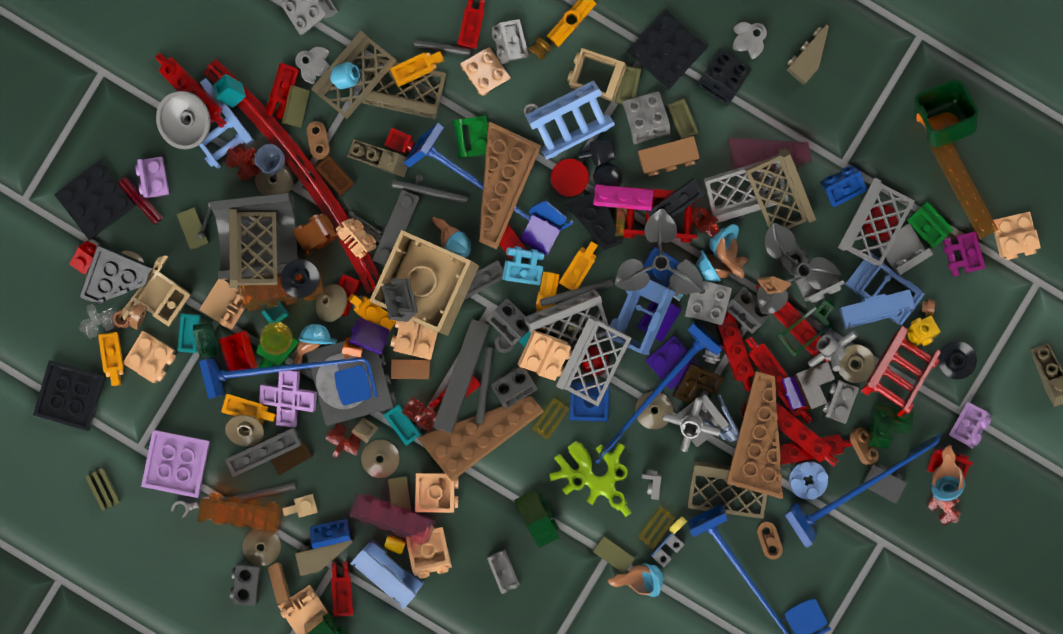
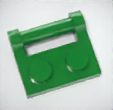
(478, 136)

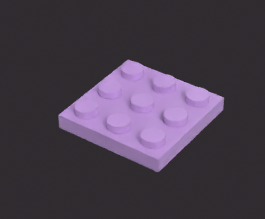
(175, 463)

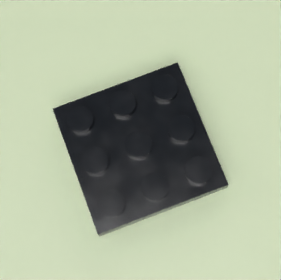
(667, 49)
(94, 200)
(69, 395)

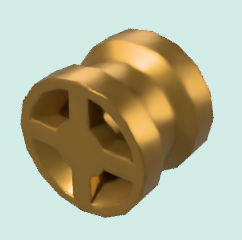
(540, 48)

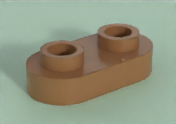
(317, 140)
(137, 316)
(859, 439)
(769, 539)

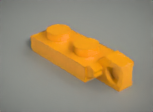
(415, 67)
(579, 267)
(371, 311)
(111, 356)
(239, 406)

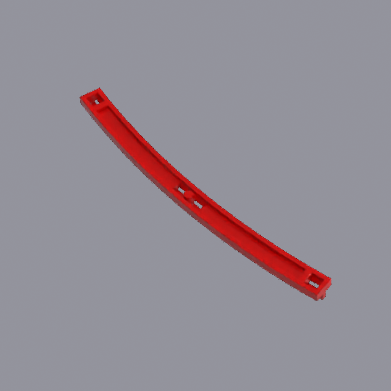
(317, 188)

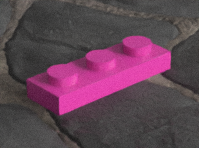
(623, 197)

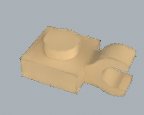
(303, 505)

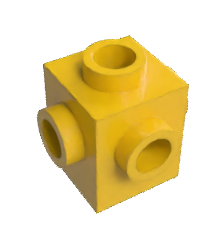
(923, 331)

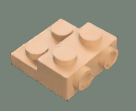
(1016, 236)
(414, 339)
(545, 355)
(150, 357)
(435, 493)
(429, 556)

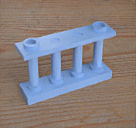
(562, 105)
(232, 121)

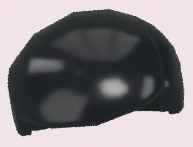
(607, 175)

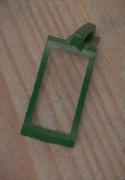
(822, 316)

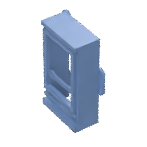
(866, 272)
(655, 293)
(877, 308)
(387, 573)

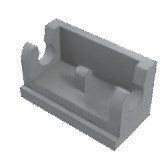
(503, 571)

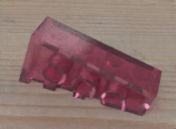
(750, 151)
(393, 518)

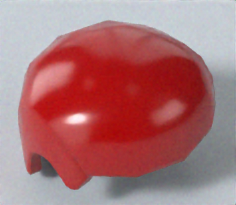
(597, 362)

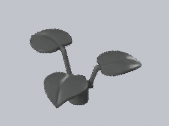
(819, 271)
(632, 275)

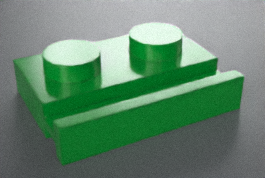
(929, 225)

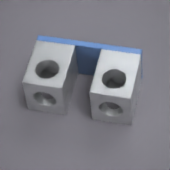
(669, 540)

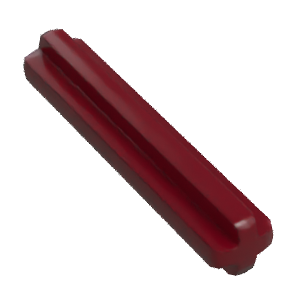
(140, 200)

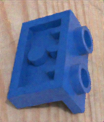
(843, 185)
(330, 533)

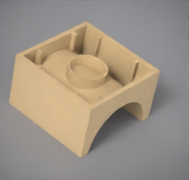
(436, 277)

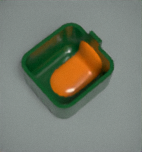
(946, 113)

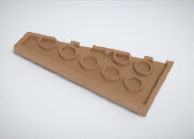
(505, 174)
(474, 441)
(757, 449)

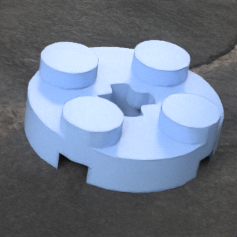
(819, 479)

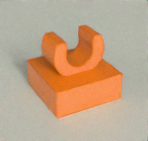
(351, 349)

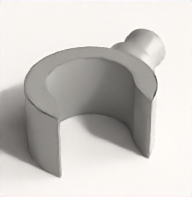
(188, 506)

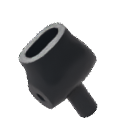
(600, 151)

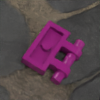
(969, 251)

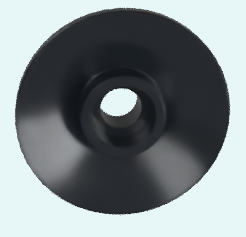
(304, 286)
(966, 363)

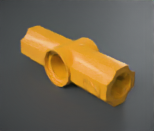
(563, 29)
(548, 288)

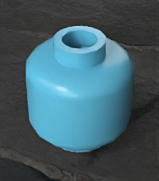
(345, 75)

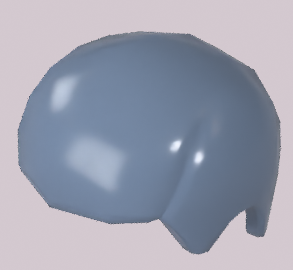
(269, 159)

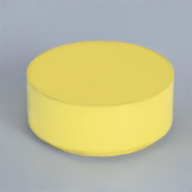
(677, 525)

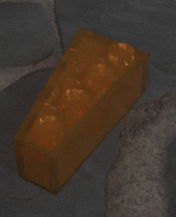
(258, 295)
(240, 512)

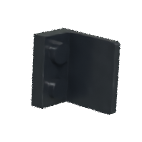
(723, 77)

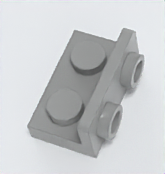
(509, 41)
(840, 401)
(654, 486)

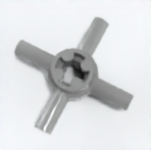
(832, 348)
(692, 418)

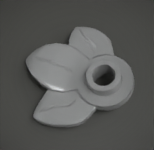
(747, 40)
(316, 63)

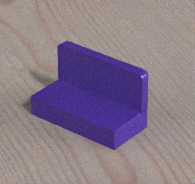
(669, 318)

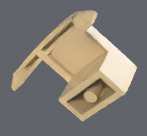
(160, 295)

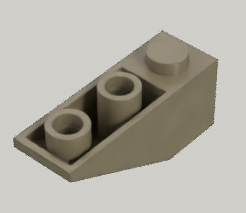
(809, 60)
(378, 158)
(1050, 372)
(314, 560)

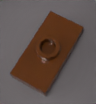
(334, 175)

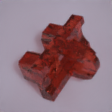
(244, 160)
(706, 223)
(412, 409)
(335, 437)
(950, 513)

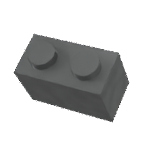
(888, 487)

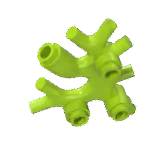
(598, 485)

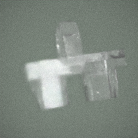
(104, 318)

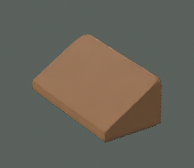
(773, 285)
(410, 369)
(279, 583)

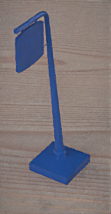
(425, 146)
(702, 340)
(351, 383)
(803, 523)
(803, 618)

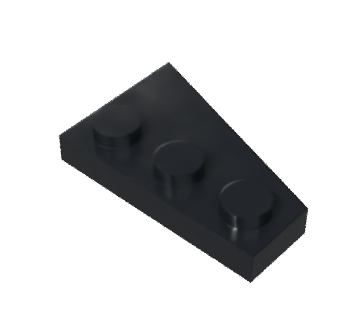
(595, 220)

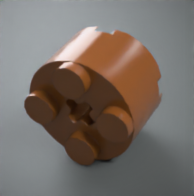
(315, 234)

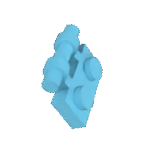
(523, 272)

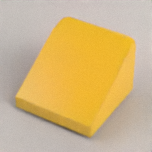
(395, 544)

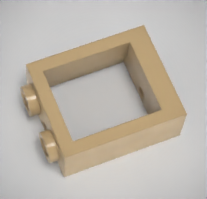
(616, 78)

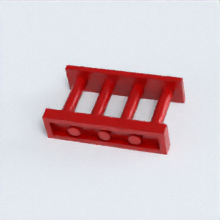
(686, 237)
(882, 369)

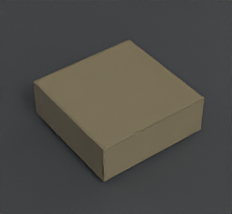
(364, 429)

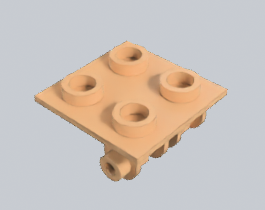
(485, 71)
(355, 228)
(223, 304)
(301, 609)

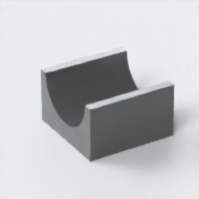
(285, 224)

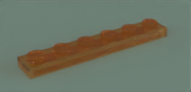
(965, 190)

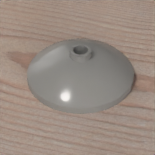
(174, 122)

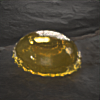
(276, 338)

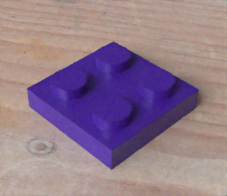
(666, 358)

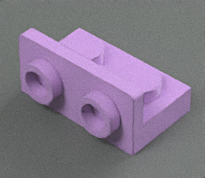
(152, 177)
(970, 425)

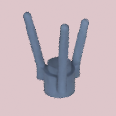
(731, 431)

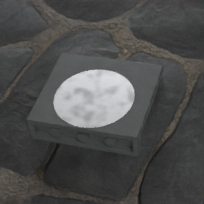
(326, 388)

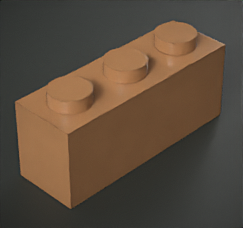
(668, 156)

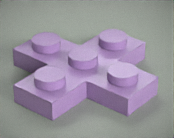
(288, 398)

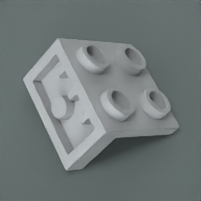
(307, 13)
(646, 117)
(906, 251)
(815, 295)
(709, 304)
(709, 412)

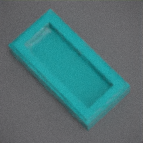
(186, 339)
(402, 425)

